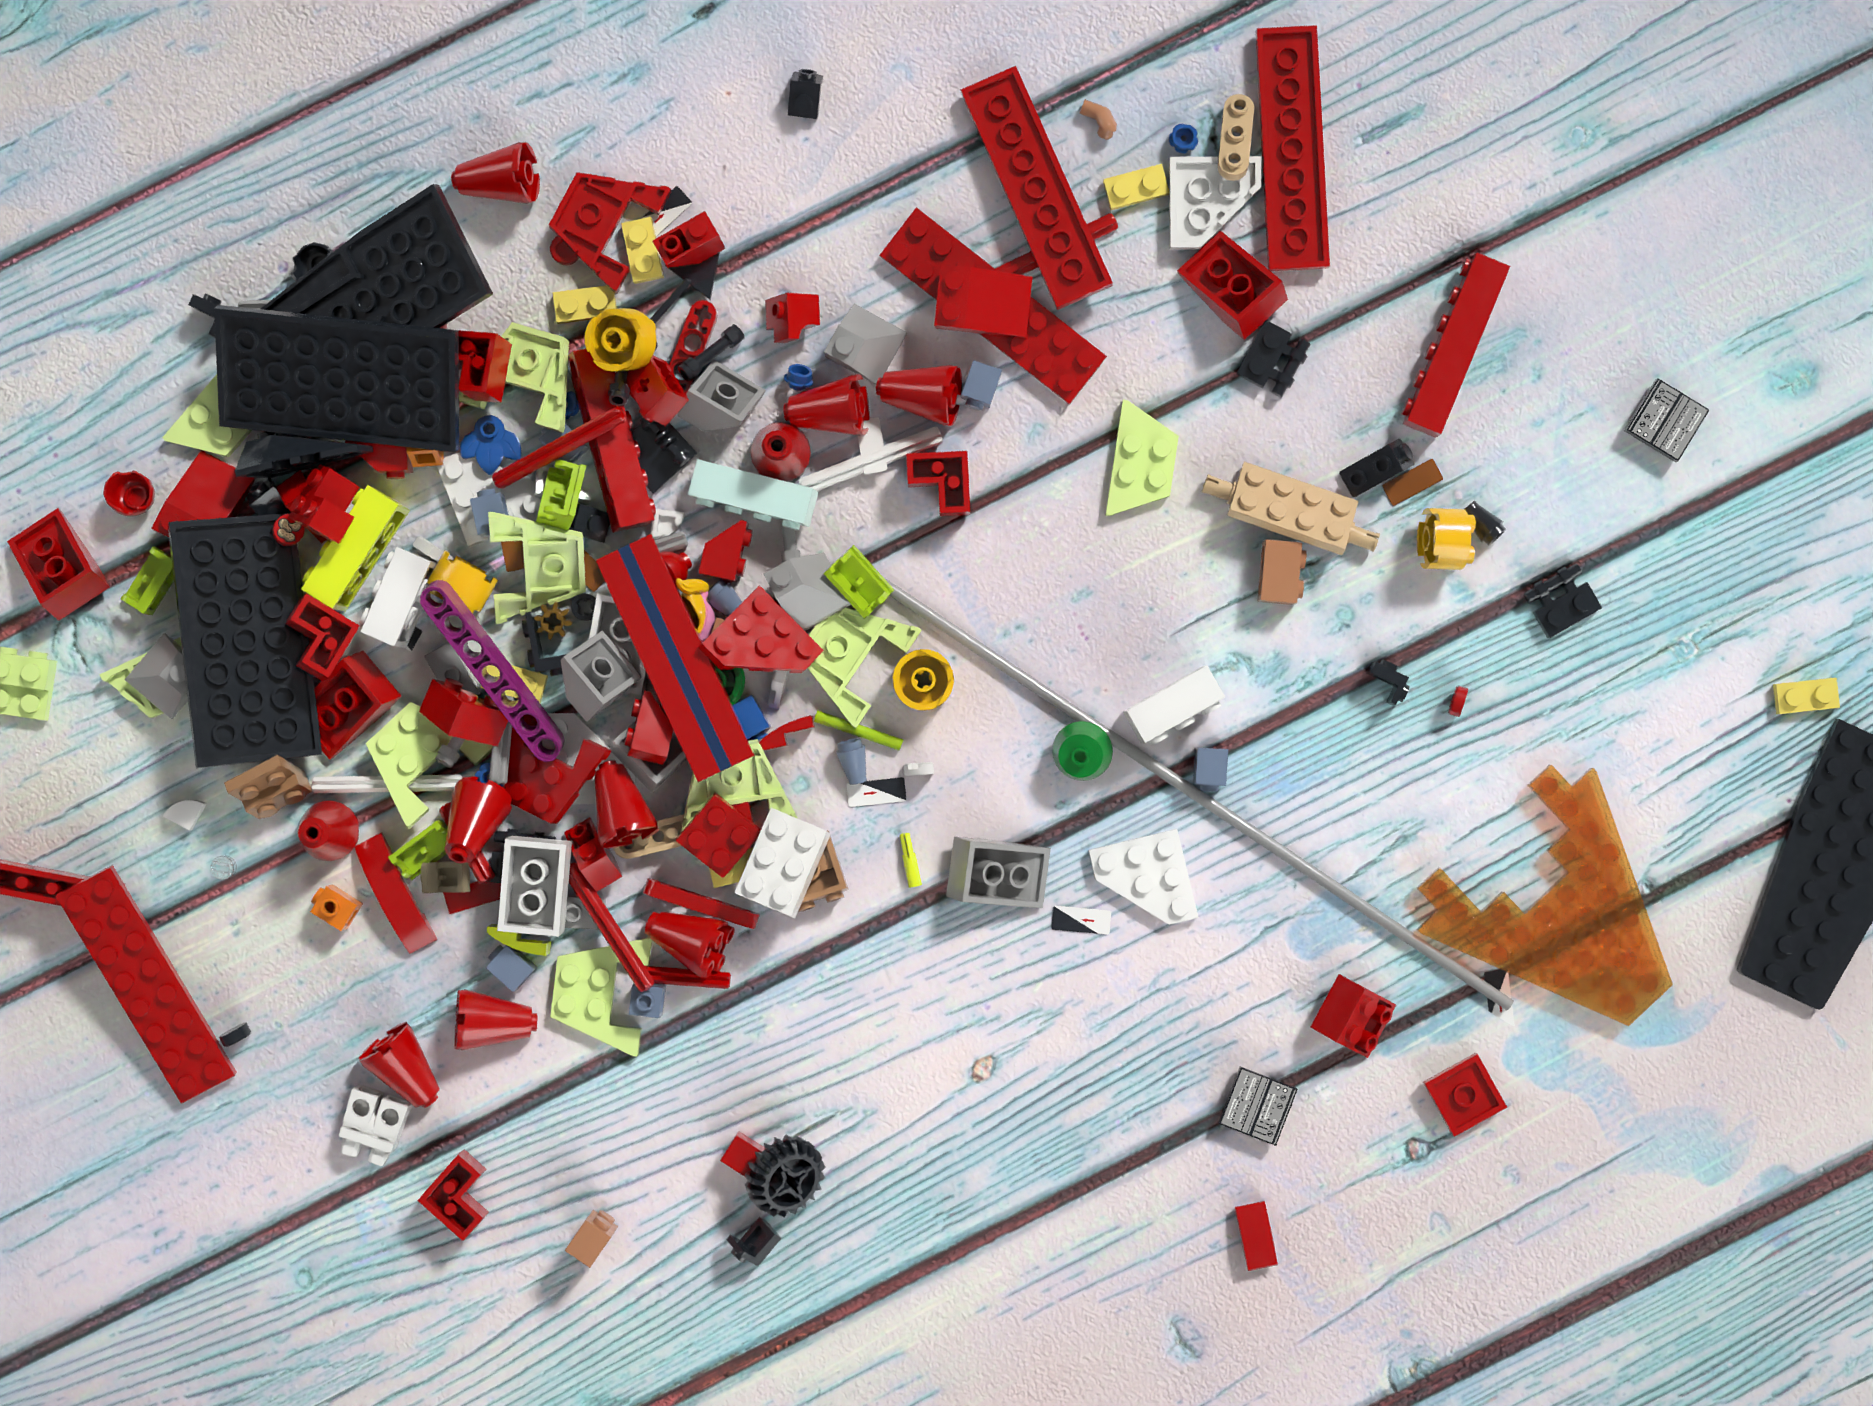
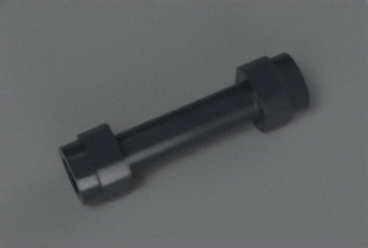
(729, 338)
(619, 391)

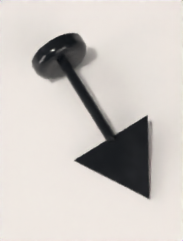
(699, 276)

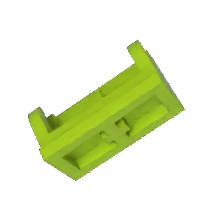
(561, 494)
(858, 581)
(151, 583)
(423, 848)

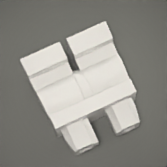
(372, 1128)

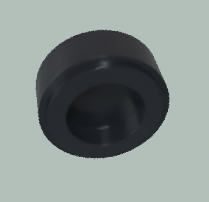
(235, 1034)

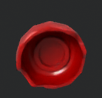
(129, 493)

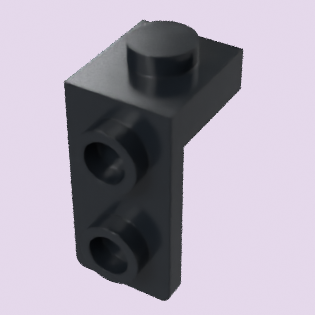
(1377, 467)
(535, 654)

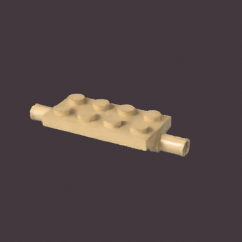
(1292, 508)

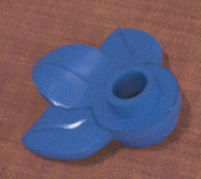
(490, 448)

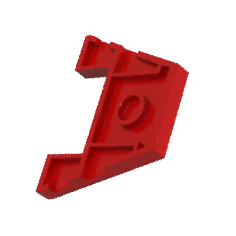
(591, 215)
(549, 786)

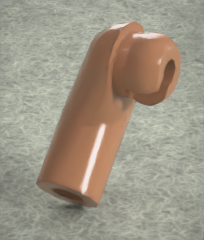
(1103, 117)

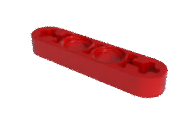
(681, 353)
(701, 903)

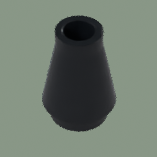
(1488, 526)

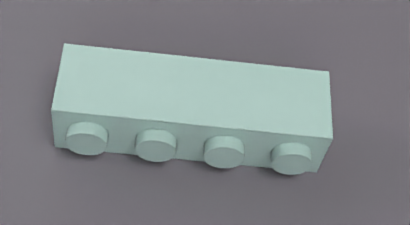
(752, 493)

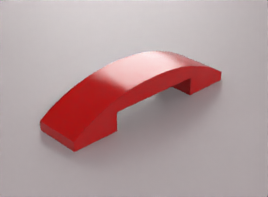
(394, 894)

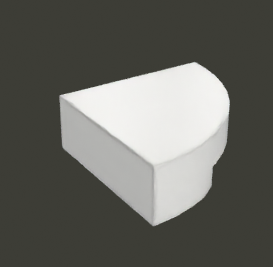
(666, 523)
(429, 549)
(918, 768)
(185, 813)

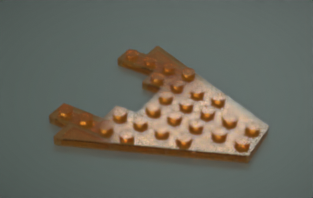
(1585, 932)

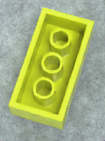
(349, 563)

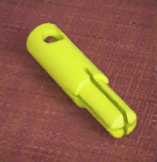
(910, 861)

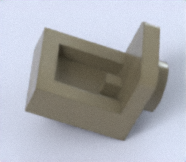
(445, 877)

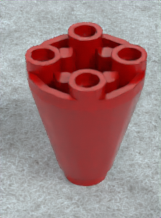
(788, 462)
(691, 940)

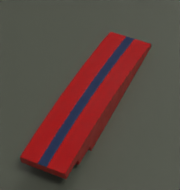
(671, 656)

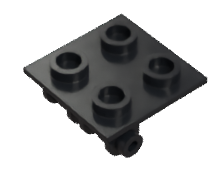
(661, 452)

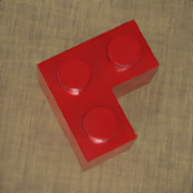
(483, 365)
(947, 472)
(324, 504)
(328, 633)
(463, 713)
(449, 1198)

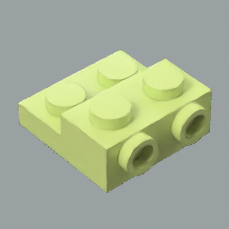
(26, 684)

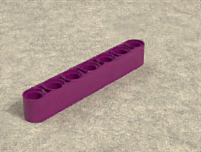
(491, 655)

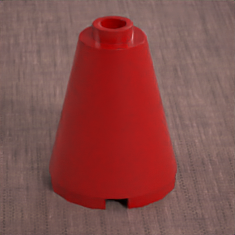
(500, 175)
(923, 392)
(831, 407)
(620, 807)
(474, 817)
(328, 830)
(490, 1020)
(402, 1066)

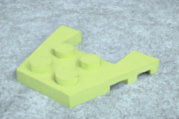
(539, 365)
(551, 564)
(846, 643)
(407, 750)
(739, 784)
(586, 994)

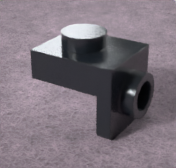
(805, 94)
(205, 305)
(265, 498)
(591, 522)
(1388, 673)
(755, 1243)

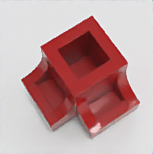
(790, 314)

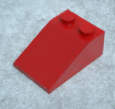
(1234, 284)
(982, 301)
(204, 492)
(57, 565)
(351, 701)

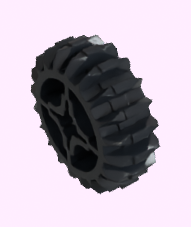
(784, 1175)

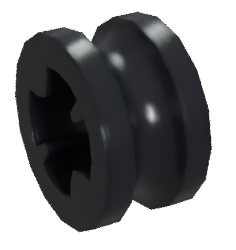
(575, 607)

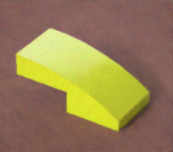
(514, 940)

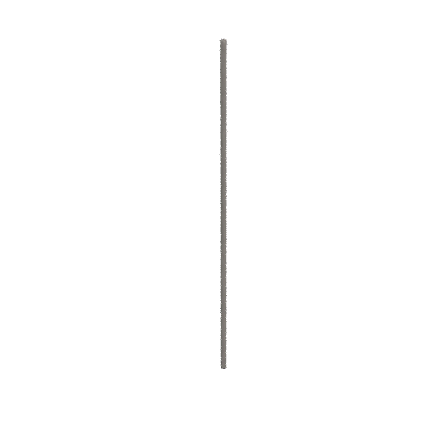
(1203, 799)

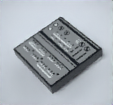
(1666, 420)
(1257, 1106)

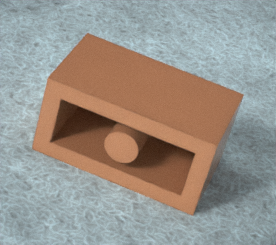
(1281, 572)
(592, 1237)

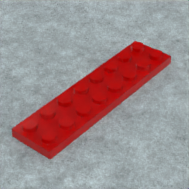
(1292, 148)
(1036, 187)
(1051, 348)
(146, 983)

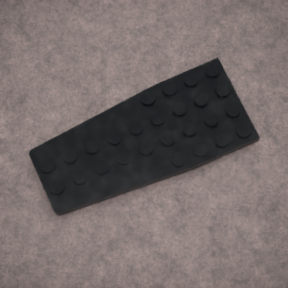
(396, 270)
(1822, 877)

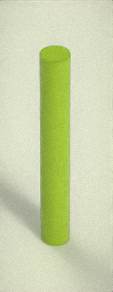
(861, 731)

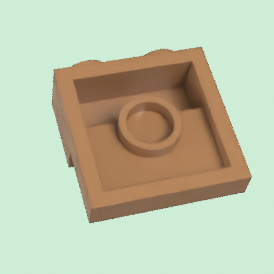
(269, 787)
(827, 880)

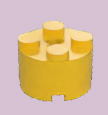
(636, 341)
(1446, 539)
(465, 579)
(917, 663)

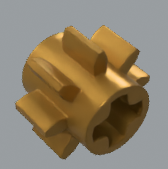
(545, 625)

